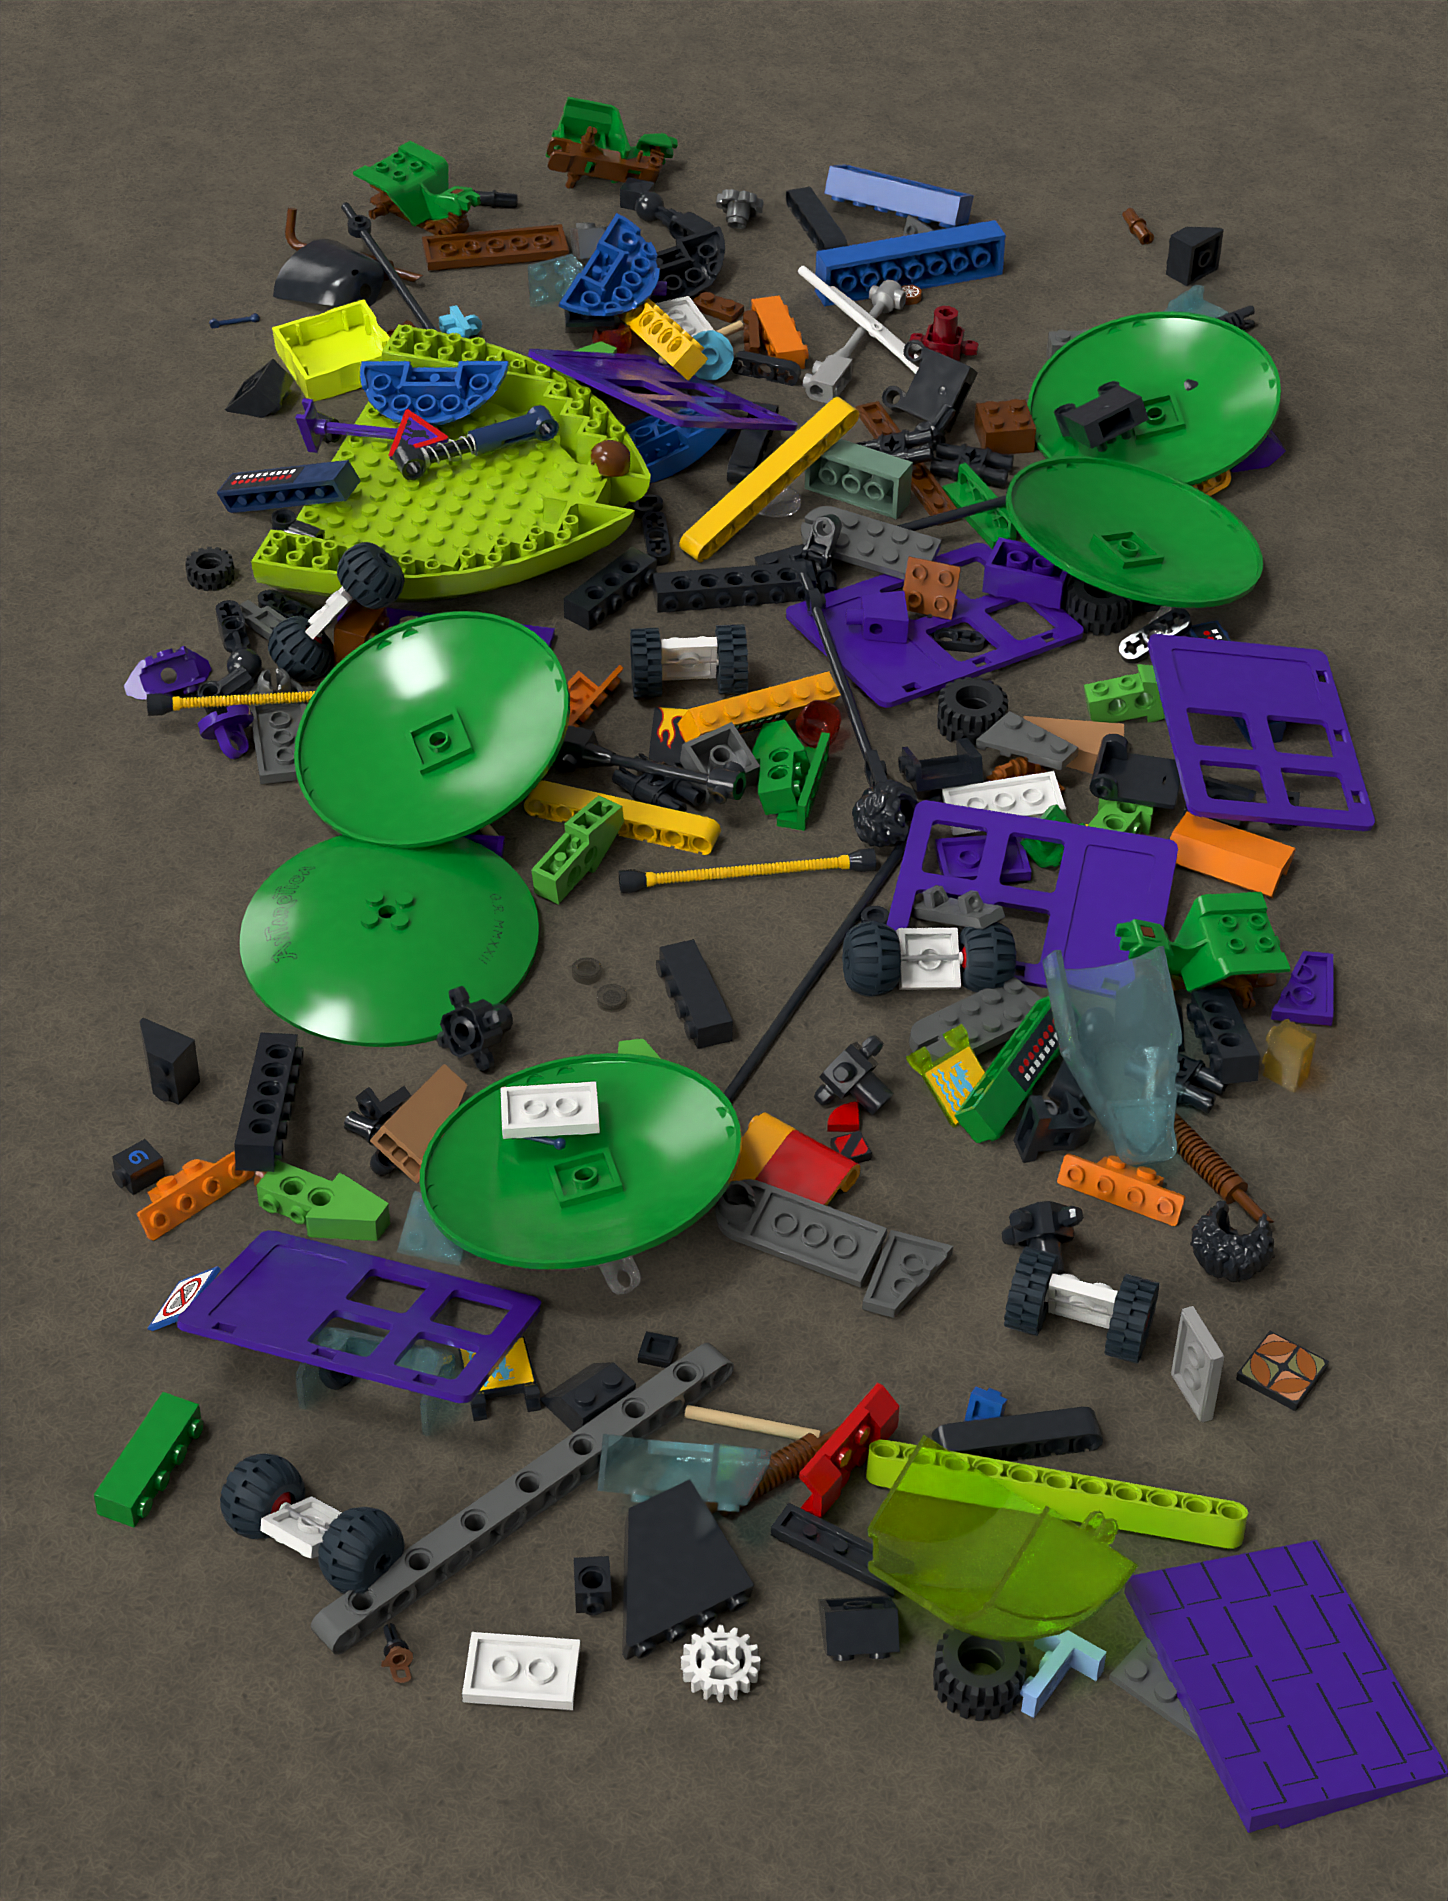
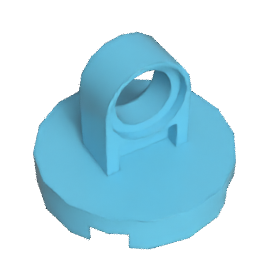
(719, 354)

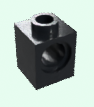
(591, 1573)

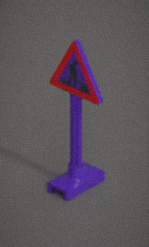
(411, 431)

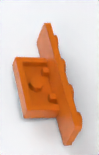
(586, 693)
(1123, 1186)
(189, 1192)

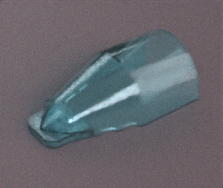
(1121, 1046)

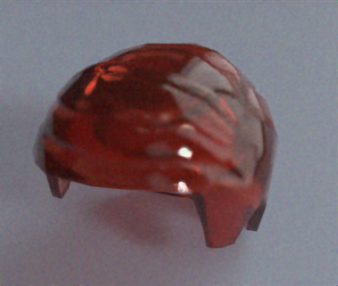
(619, 338)
(817, 718)

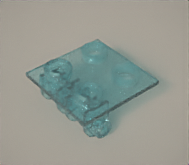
(1193, 302)
(424, 1239)

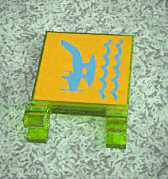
(951, 1075)

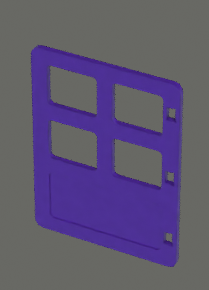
(608, 370)
(891, 667)
(1258, 686)
(1100, 882)
(291, 1287)

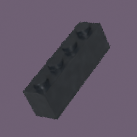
(694, 994)

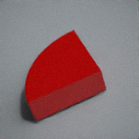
(844, 1118)

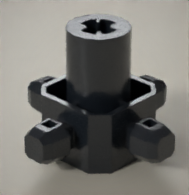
(473, 1027)
(853, 1075)
(1043, 1227)

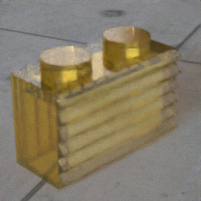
(1289, 1055)

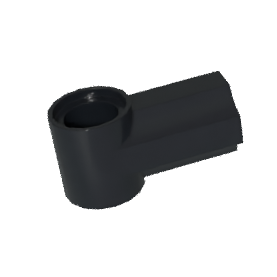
(286, 521)
(233, 684)

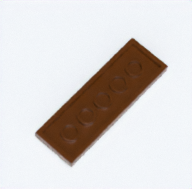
(494, 247)

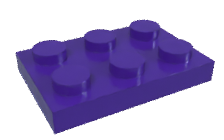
(962, 858)

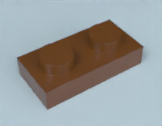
(718, 307)

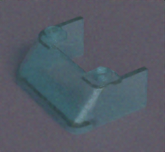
(420, 1357)
(650, 1467)

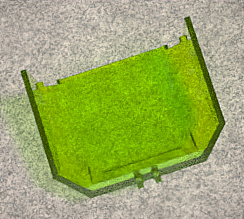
(990, 1555)

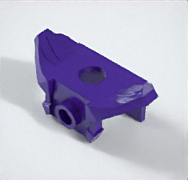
(146, 677)

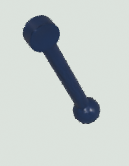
(214, 323)
(558, 1143)

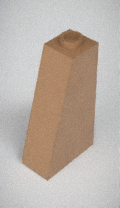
(1083, 734)
(413, 1125)

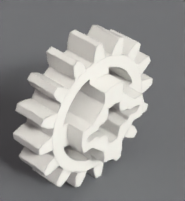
(720, 1663)

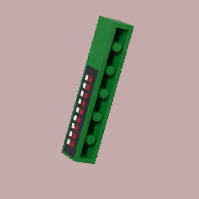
(1011, 1075)

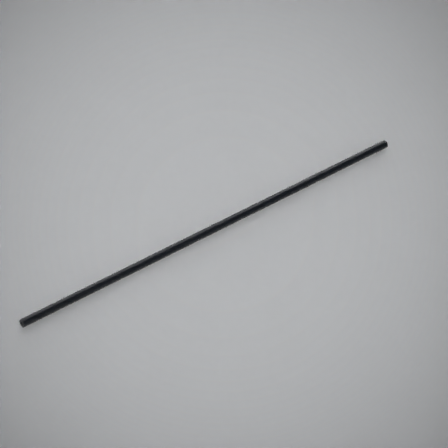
(817, 968)

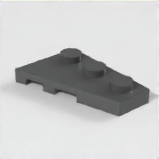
(1026, 739)
(902, 1271)

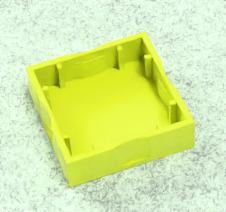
(328, 349)

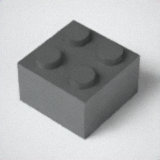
(715, 750)

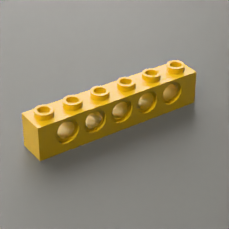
(666, 338)

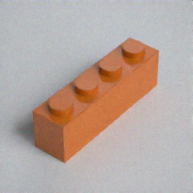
(779, 330)

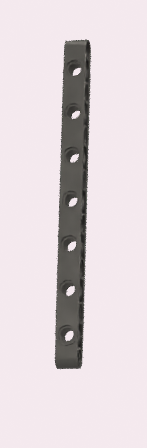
(519, 1499)

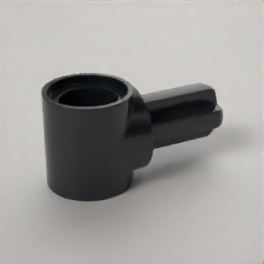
(938, 425)

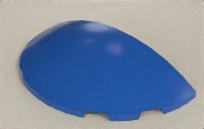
(617, 274)
(431, 393)
(670, 447)

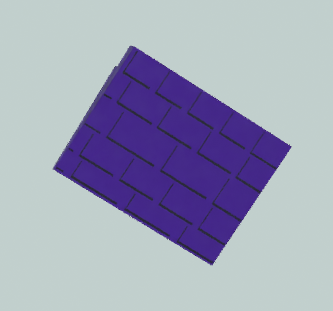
(1283, 1684)

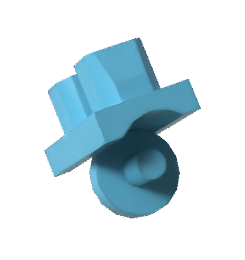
(457, 323)

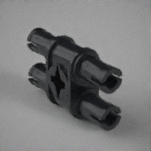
(902, 445)
(978, 459)
(658, 789)
(1193, 1073)

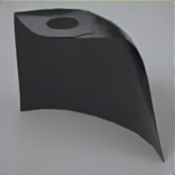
(323, 275)

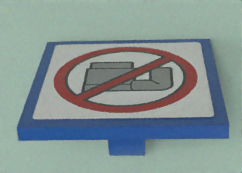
(182, 1296)

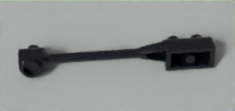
(582, 750)

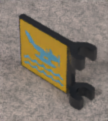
(511, 1377)

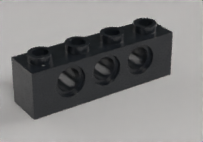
(610, 588)
(1223, 1036)

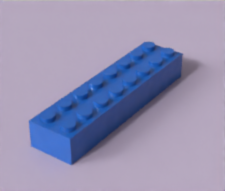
(914, 259)

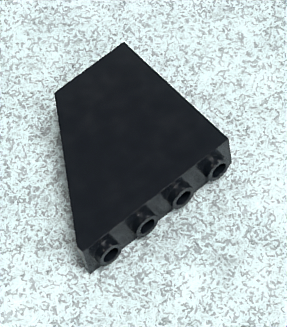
(676, 1570)

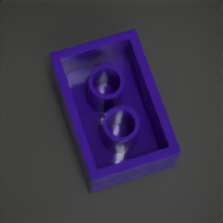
(1024, 575)

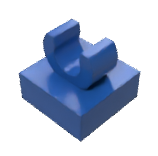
(985, 1404)

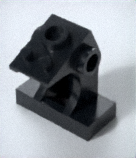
(1052, 1132)

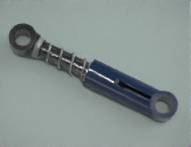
(535, 424)

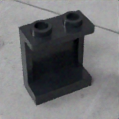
(943, 772)

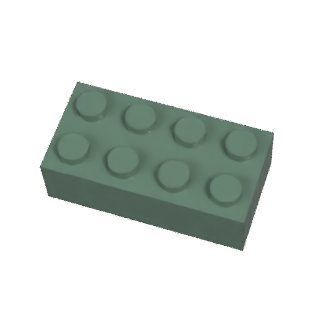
(862, 478)

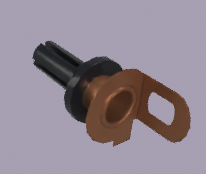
(396, 1654)

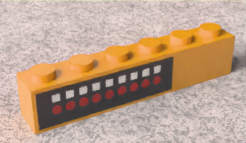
(759, 707)

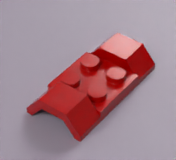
(848, 1447)

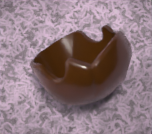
(611, 458)

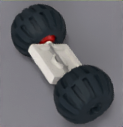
(365, 575)
(927, 958)
(267, 1501)

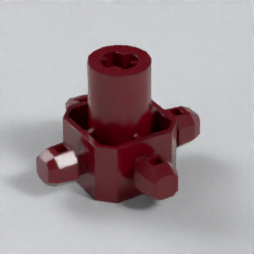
(946, 336)

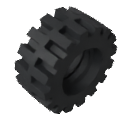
(200, 572)

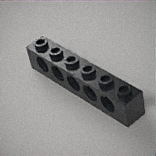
(730, 586)
(268, 1102)

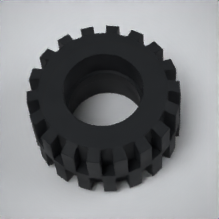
(1097, 609)
(970, 708)
(978, 1693)

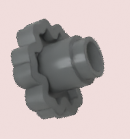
(739, 206)

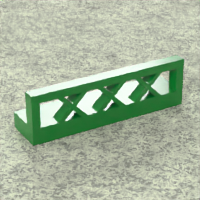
(989, 524)
(818, 760)

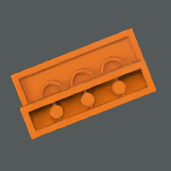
(1231, 854)

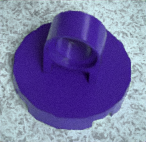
(227, 727)

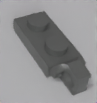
(260, 619)

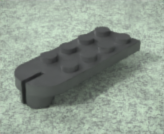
(874, 542)
(276, 728)
(987, 1016)
(799, 1230)

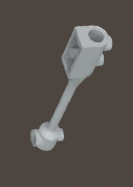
(835, 372)

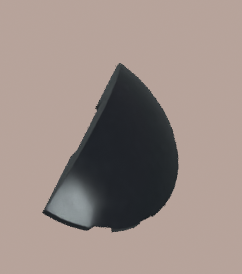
(691, 264)

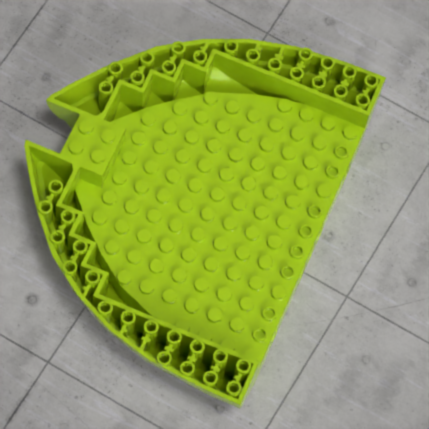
(474, 517)

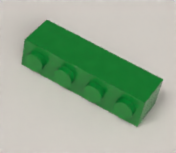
(148, 1460)

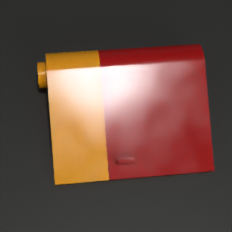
(793, 1161)

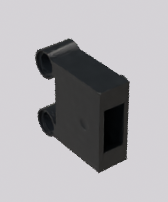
(936, 383)
(1103, 417)

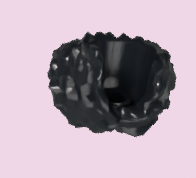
(883, 813)
(1226, 1252)

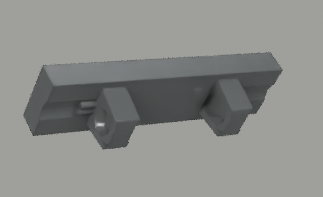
(964, 911)

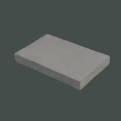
(1197, 1364)

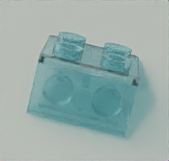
(552, 279)

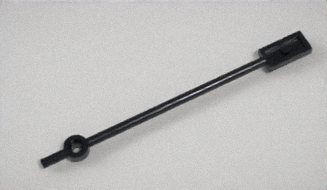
(360, 227)
(794, 553)
(815, 601)

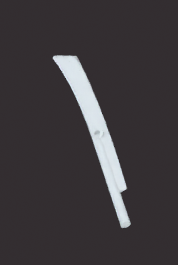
(859, 315)

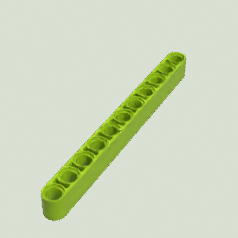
(1077, 1495)

